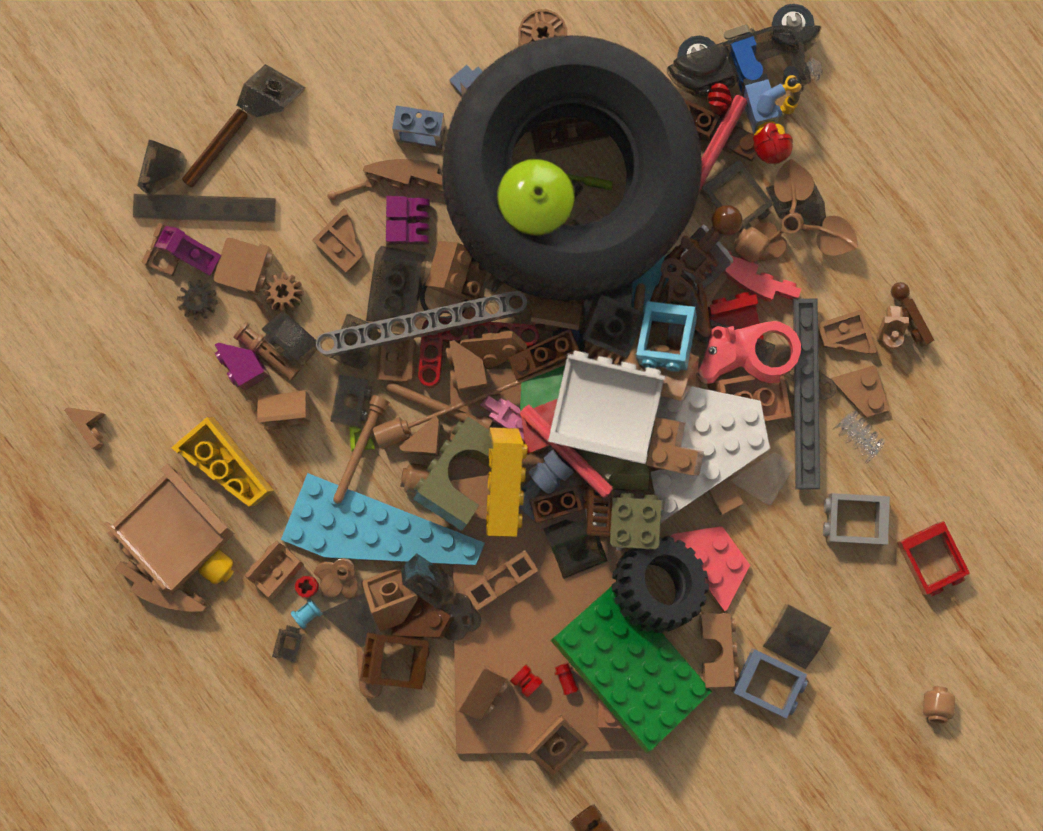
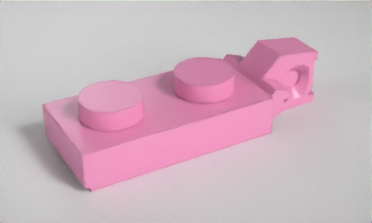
(504, 413)

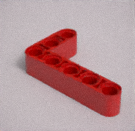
(438, 340)

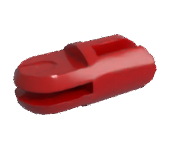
(720, 99)

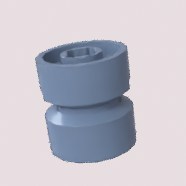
(548, 474)

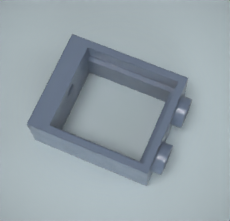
(423, 131)
(746, 675)

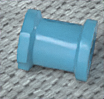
(306, 613)

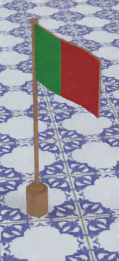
(537, 390)

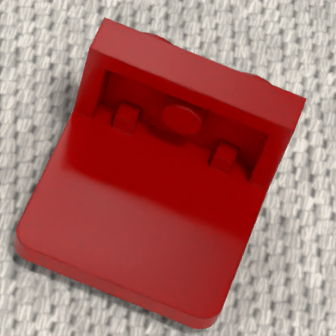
(736, 312)

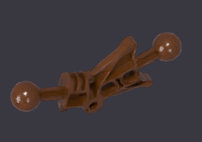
(695, 260)

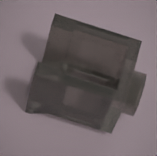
(286, 653)

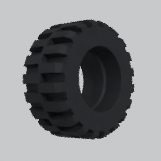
(637, 601)

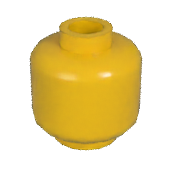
(217, 568)

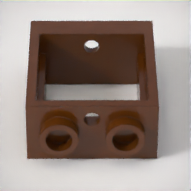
(373, 660)

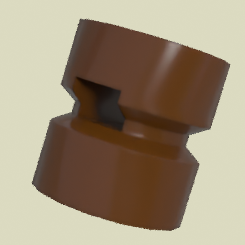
(589, 815)

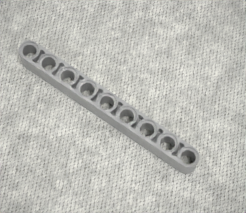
(409, 322)

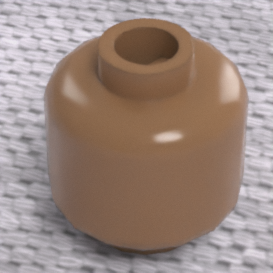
(751, 244)
(412, 475)
(939, 705)

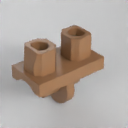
(893, 328)

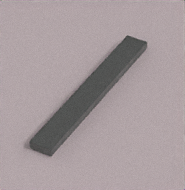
(806, 396)

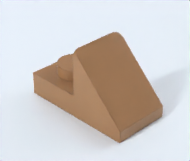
(83, 420)

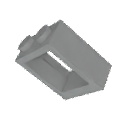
(881, 519)

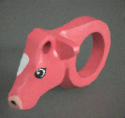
(736, 348)

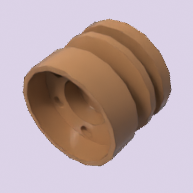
(538, 23)

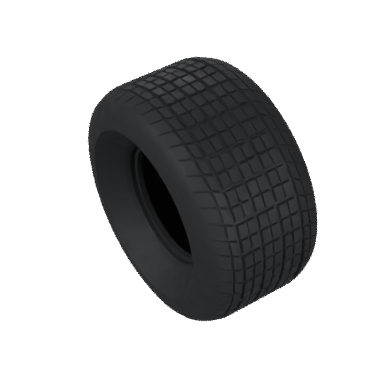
(624, 98)

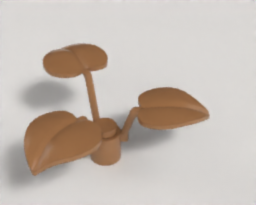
(794, 184)

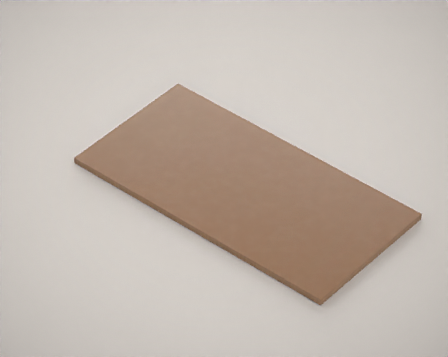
(525, 618)

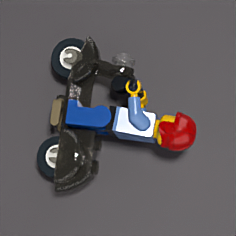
(704, 64)

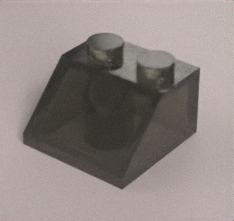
(796, 636)

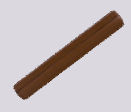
(215, 147)

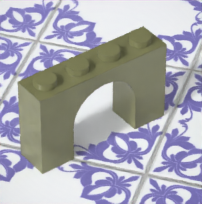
(437, 491)

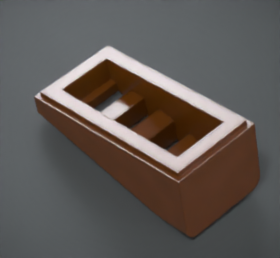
(591, 499)

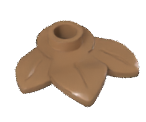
(335, 581)

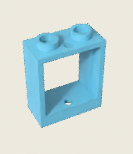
(670, 314)

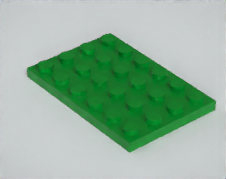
(631, 670)

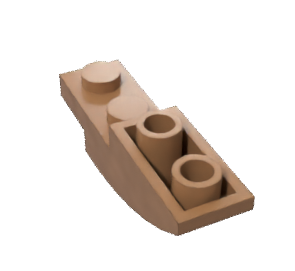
(402, 171)
(143, 588)

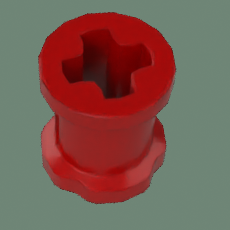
(312, 581)

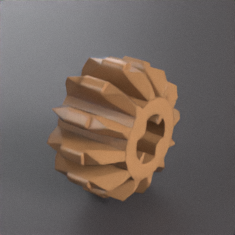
(291, 288)

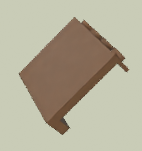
(170, 531)

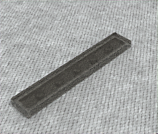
(204, 208)

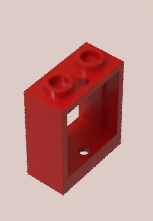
(954, 578)

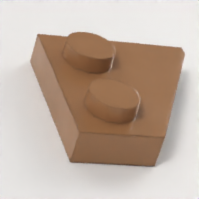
(494, 347)

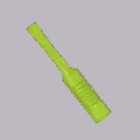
(592, 181)

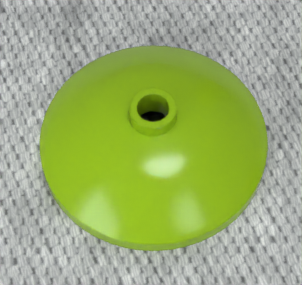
(531, 212)

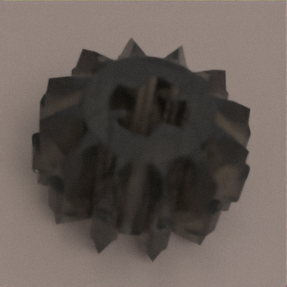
(188, 298)

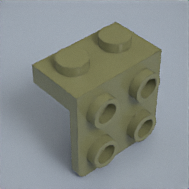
(636, 521)

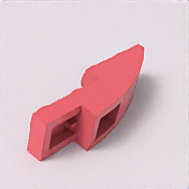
(744, 276)

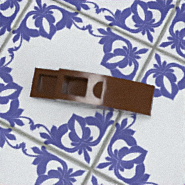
(707, 123)
(563, 502)

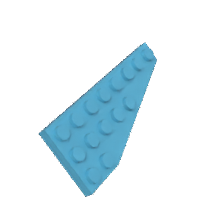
(370, 529)

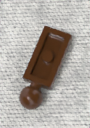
(920, 333)

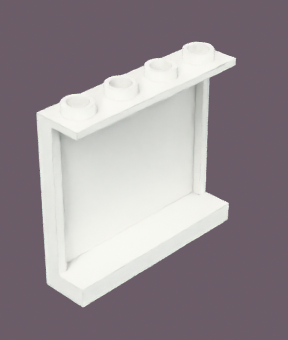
(606, 407)

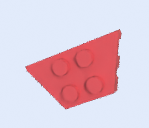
(721, 560)

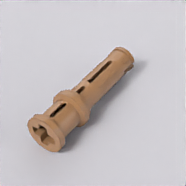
(258, 344)

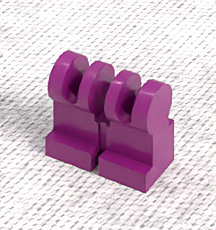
(398, 212)

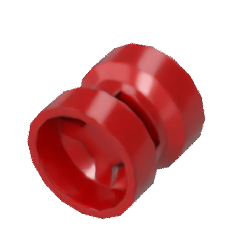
(522, 676)

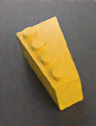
(222, 460)
(505, 482)

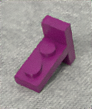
(187, 249)

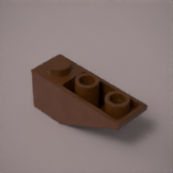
(543, 355)

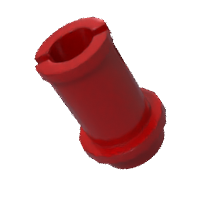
(566, 678)

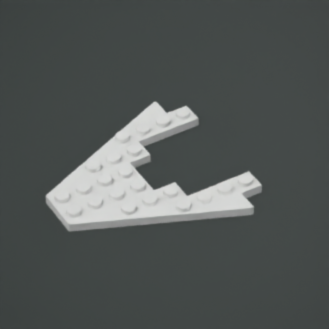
(721, 425)

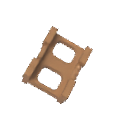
(151, 254)

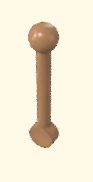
(332, 195)

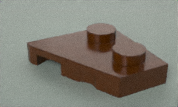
(424, 621)

